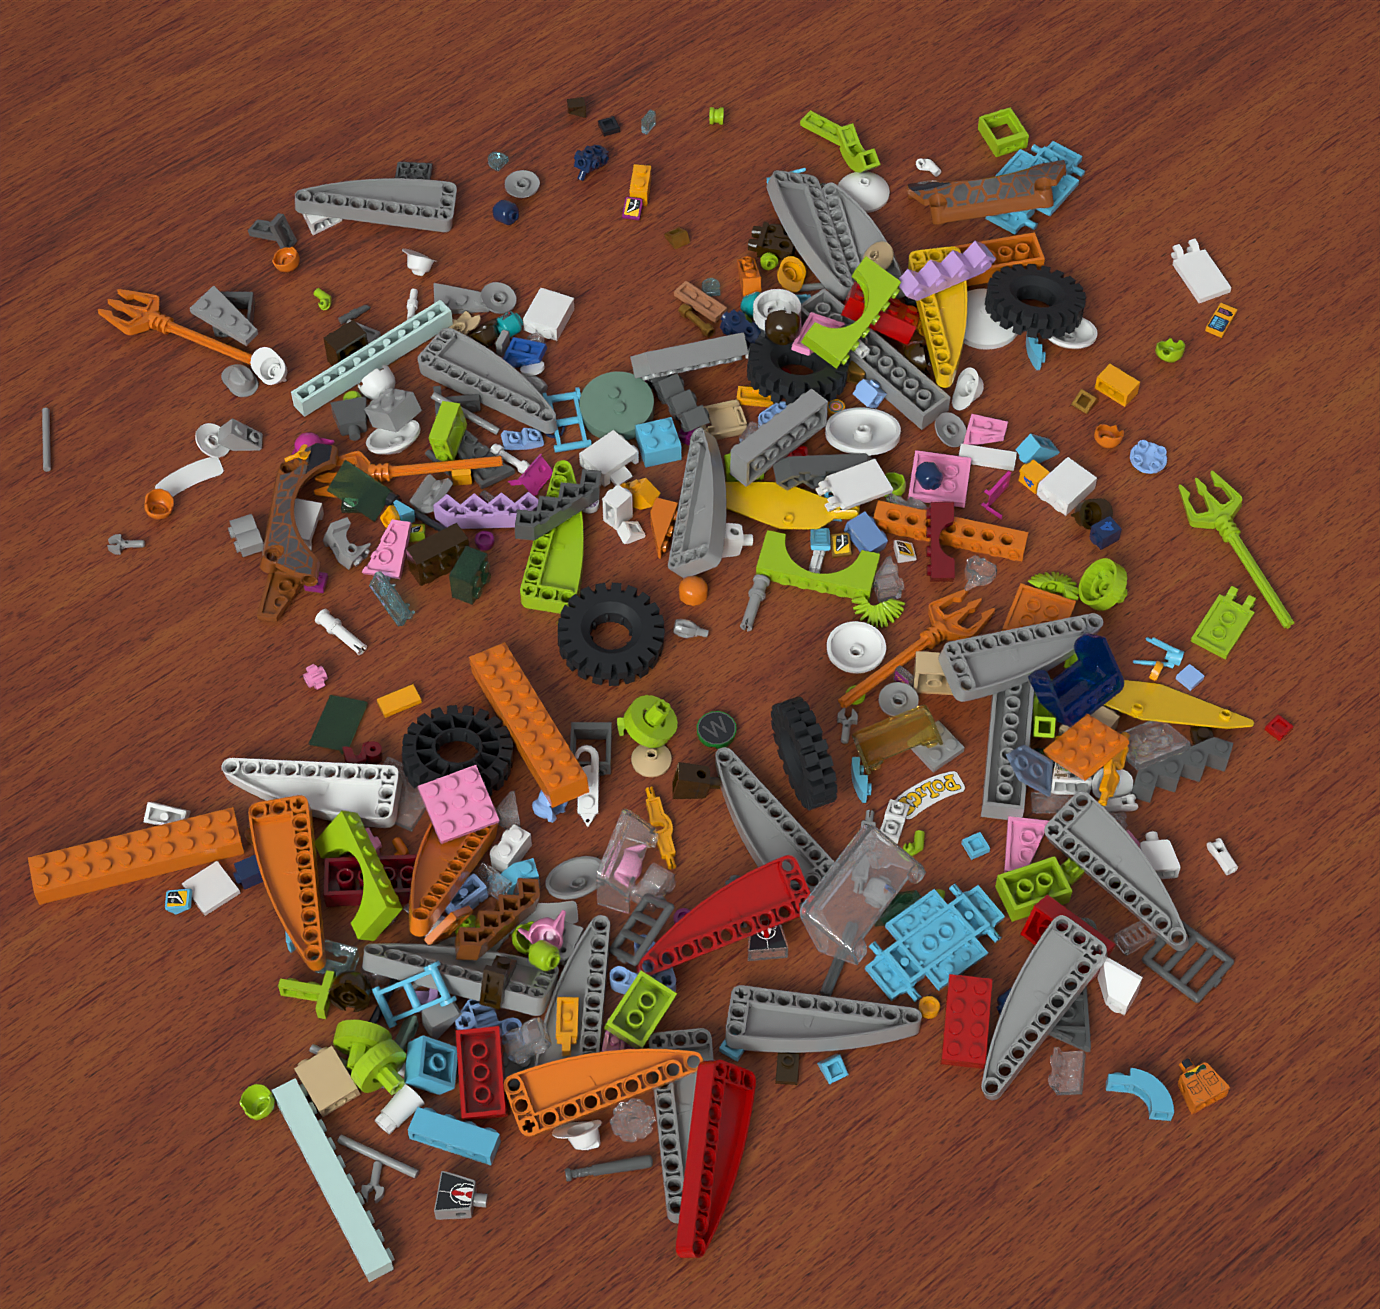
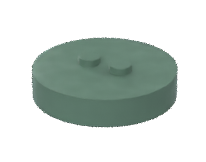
(617, 404)

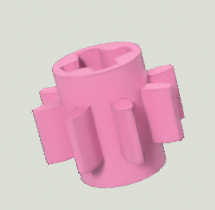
(315, 676)

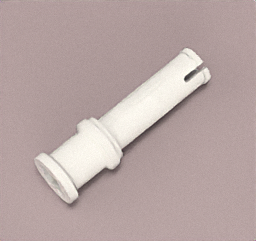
(335, 627)

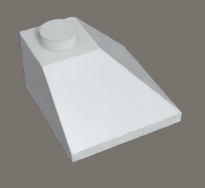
(1118, 986)

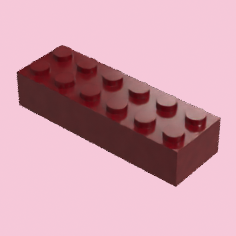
(345, 879)

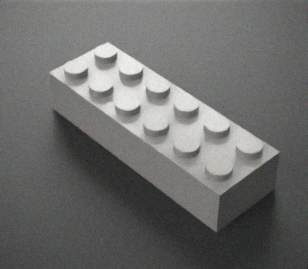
(689, 356)
(778, 437)

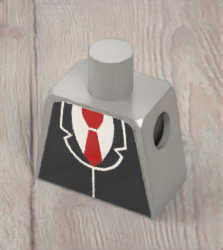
(457, 1197)

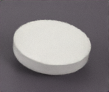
(532, 370)

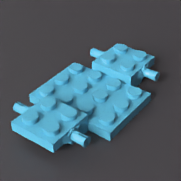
(1022, 160)
(934, 941)

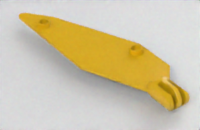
(782, 507)
(1168, 705)

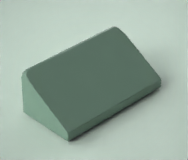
(407, 1032)

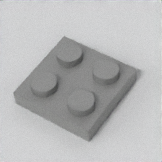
(940, 754)

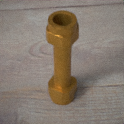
(706, 329)

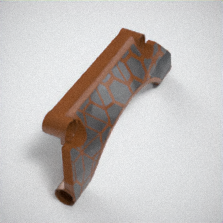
(989, 196)
(282, 542)

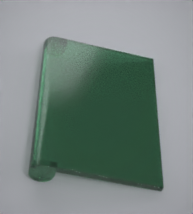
(359, 490)
(338, 723)

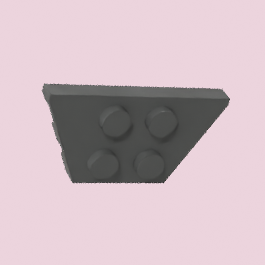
(1074, 1024)

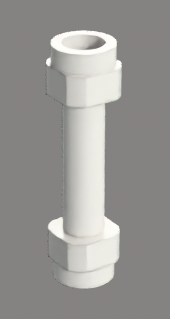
(498, 450)

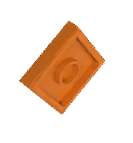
(448, 925)

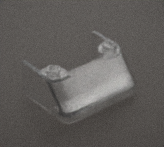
(623, 860)

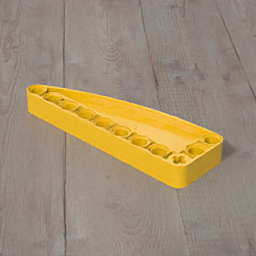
(942, 318)

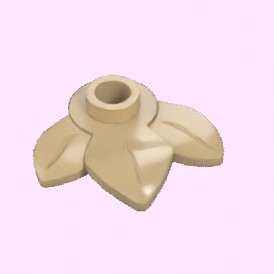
(465, 323)

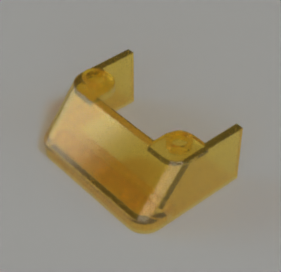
(895, 736)

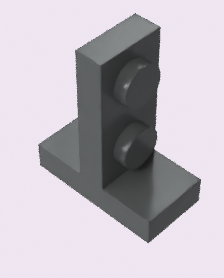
(276, 230)
(468, 402)

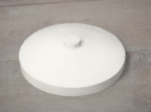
(980, 329)
(863, 431)

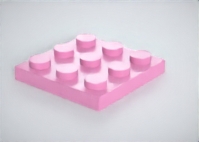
(954, 482)
(458, 804)

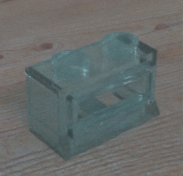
(339, 949)

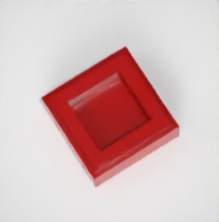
(1279, 727)

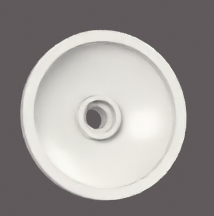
(866, 189)
(1080, 338)
(391, 442)
(856, 639)

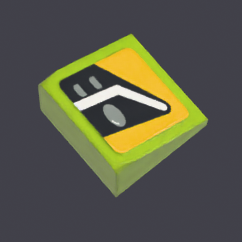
(417, 532)

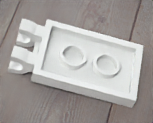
(1199, 272)
(855, 486)

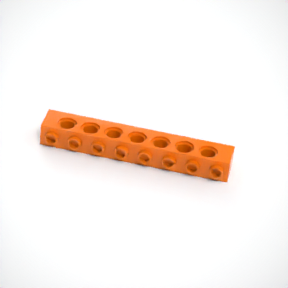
(960, 530)

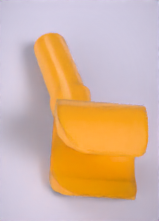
(300, 454)

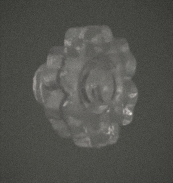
(632, 1120)

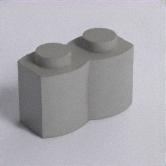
(246, 534)

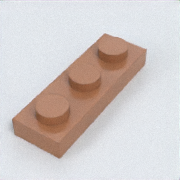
(700, 301)

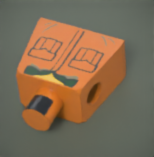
(1200, 1085)

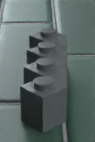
(680, 401)
(813, 469)
(554, 511)
(1189, 764)

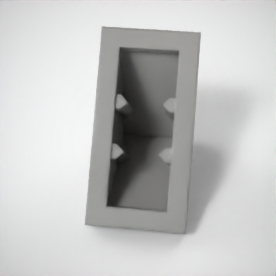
(439, 1019)

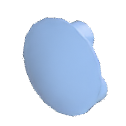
(1148, 457)

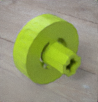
(1104, 578)
(659, 724)
(358, 1037)
(380, 1068)

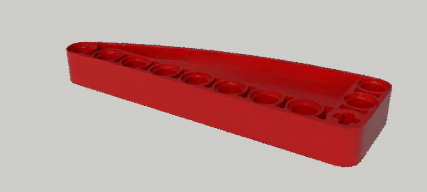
(741, 901)
(714, 1151)

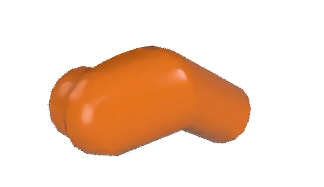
(400, 846)

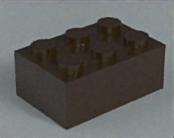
(436, 554)

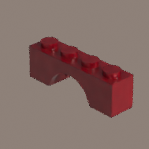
(941, 565)

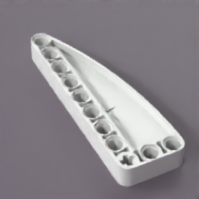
(324, 793)

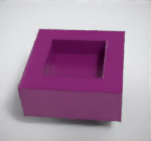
(320, 586)

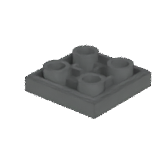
(413, 170)

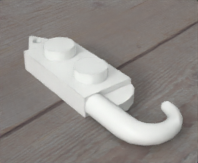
(589, 803)

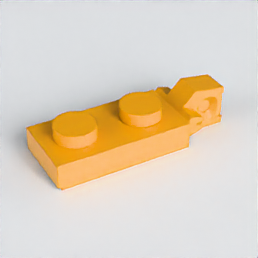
(567, 1023)

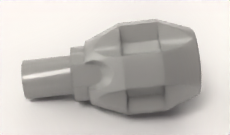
(538, 383)
(688, 629)

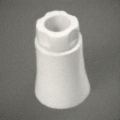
(399, 1109)

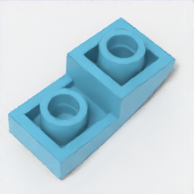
(1035, 352)
(859, 780)

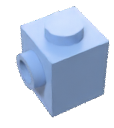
(869, 393)

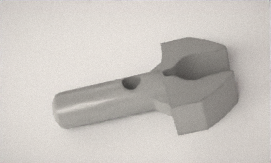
(121, 544)
(846, 724)
(374, 1184)

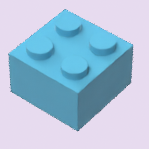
(658, 442)
(431, 1065)

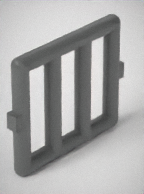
(644, 942)
(1181, 984)

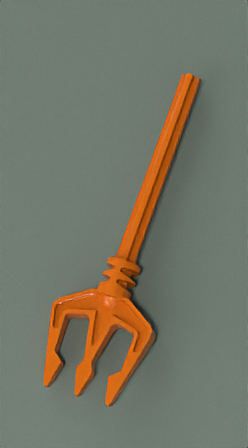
(150, 317)
(387, 472)
(942, 628)

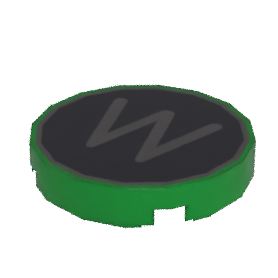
(716, 729)

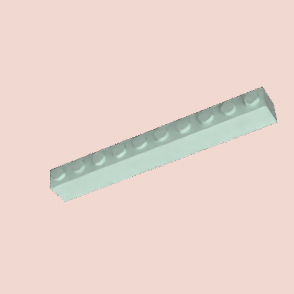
(370, 357)
(332, 1180)

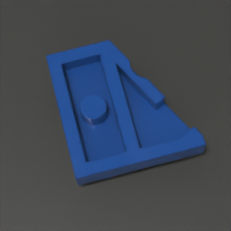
(524, 352)

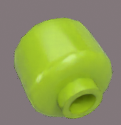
(544, 955)

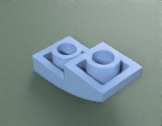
(523, 440)

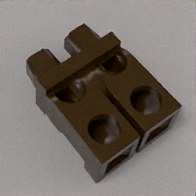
(771, 240)

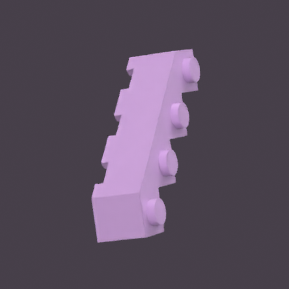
(951, 271)
(476, 513)

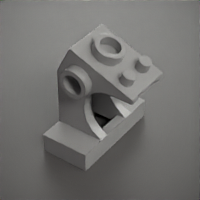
(336, 539)

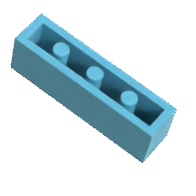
(454, 1135)

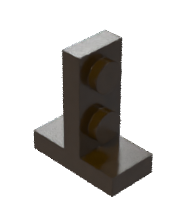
(495, 981)

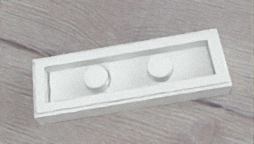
(989, 457)

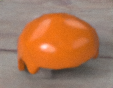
(286, 259)
(1108, 436)
(158, 504)
(693, 590)

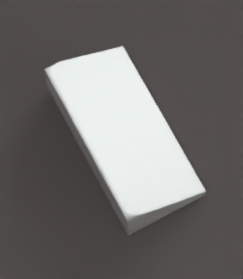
(163, 814)

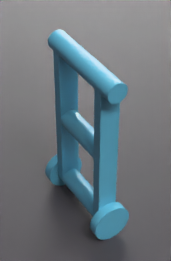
(569, 421)
(444, 1000)

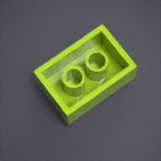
(1029, 884)
(640, 1011)

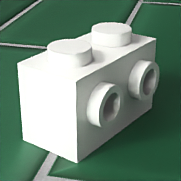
(617, 506)
(511, 848)

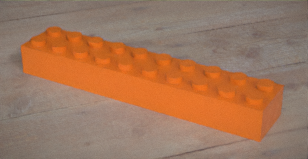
(529, 725)
(135, 856)

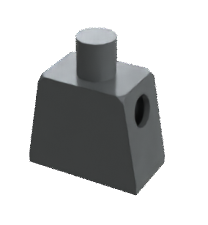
(350, 417)

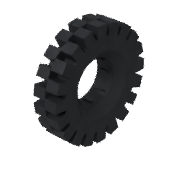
(1015, 284)
(766, 373)
(606, 606)
(487, 735)
(804, 753)

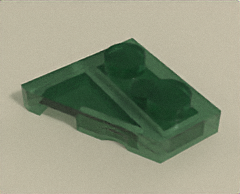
(898, 904)

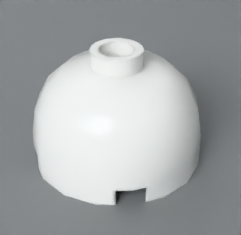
(377, 382)

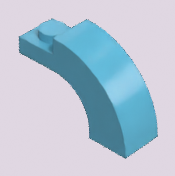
(1147, 1088)

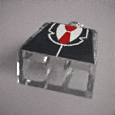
(768, 944)

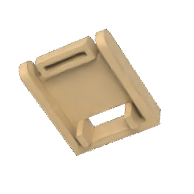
(725, 419)

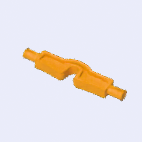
(1111, 778)
(659, 818)

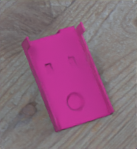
(534, 476)
(996, 491)

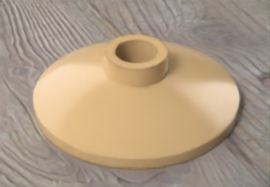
(881, 254)
(651, 766)

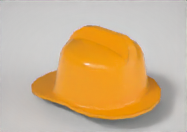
(791, 274)

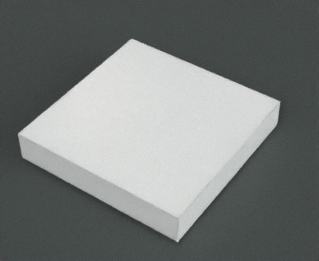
(211, 888)

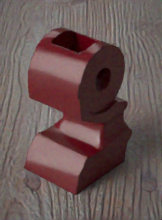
(370, 754)

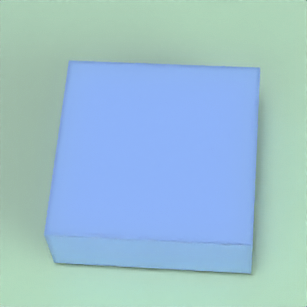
(1190, 677)

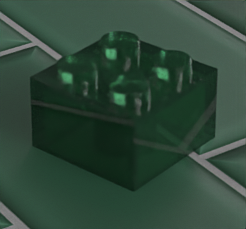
(470, 575)

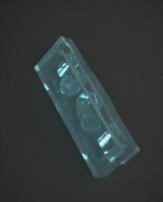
(390, 598)

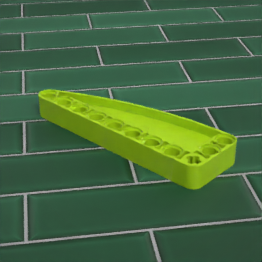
(561, 559)

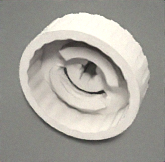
(775, 300)

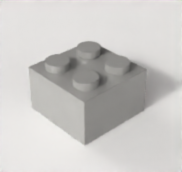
(392, 409)

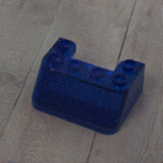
(1083, 685)

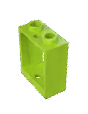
(1007, 144)
(447, 431)

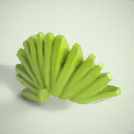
(1055, 583)
(878, 612)

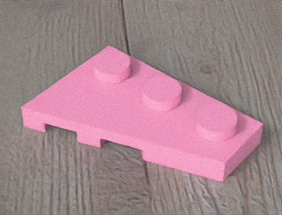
(812, 318)
(391, 551)
(1022, 841)

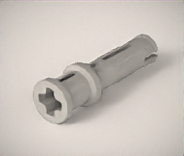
(756, 595)

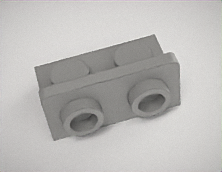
(430, 493)

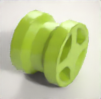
(716, 115)

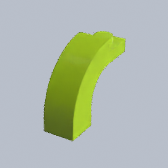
(853, 152)
(1042, 720)

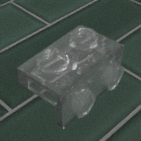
(1067, 1072)

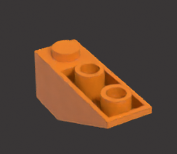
(749, 275)
(662, 521)

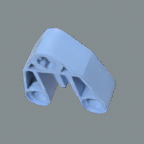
(665, 977)
(482, 1016)

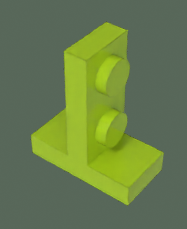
(310, 991)

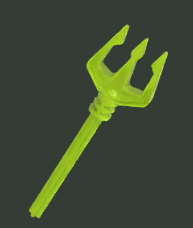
(1221, 517)

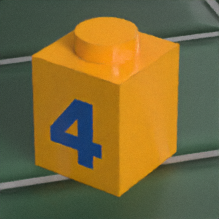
(1032, 474)

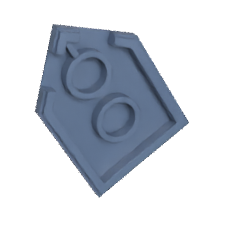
(1032, 768)

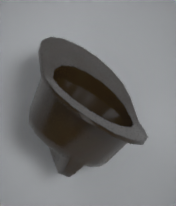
(485, 333)
(1092, 512)

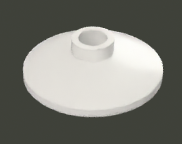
(207, 441)

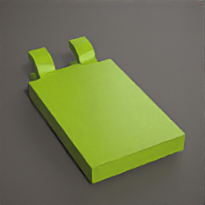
(1224, 624)

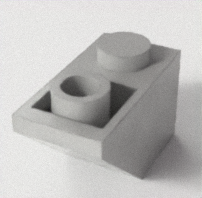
(239, 437)

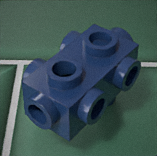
(590, 159)
(736, 323)

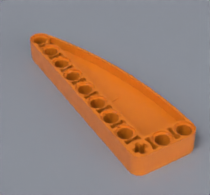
(280, 861)
(441, 873)
(576, 1078)

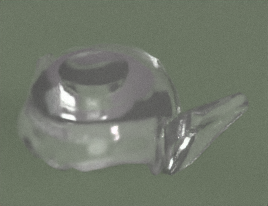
(979, 572)

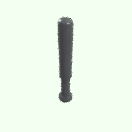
(617, 1166)

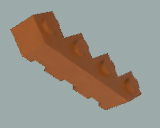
(496, 924)

